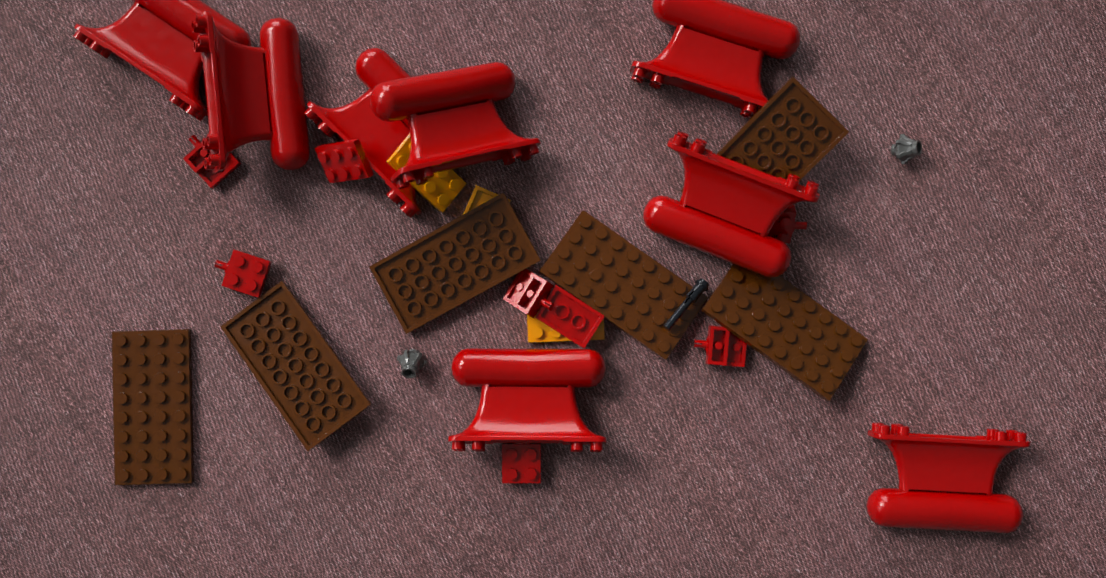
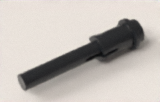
(692, 297)

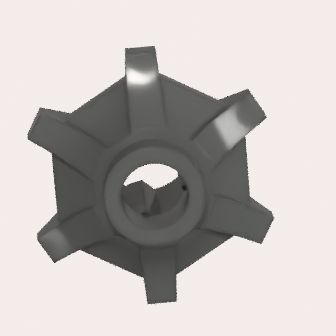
(906, 148)
(411, 363)

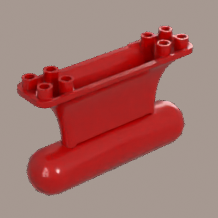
(160, 43)
(718, 51)
(253, 93)
(452, 120)
(359, 122)
(728, 209)
(528, 396)
(946, 481)

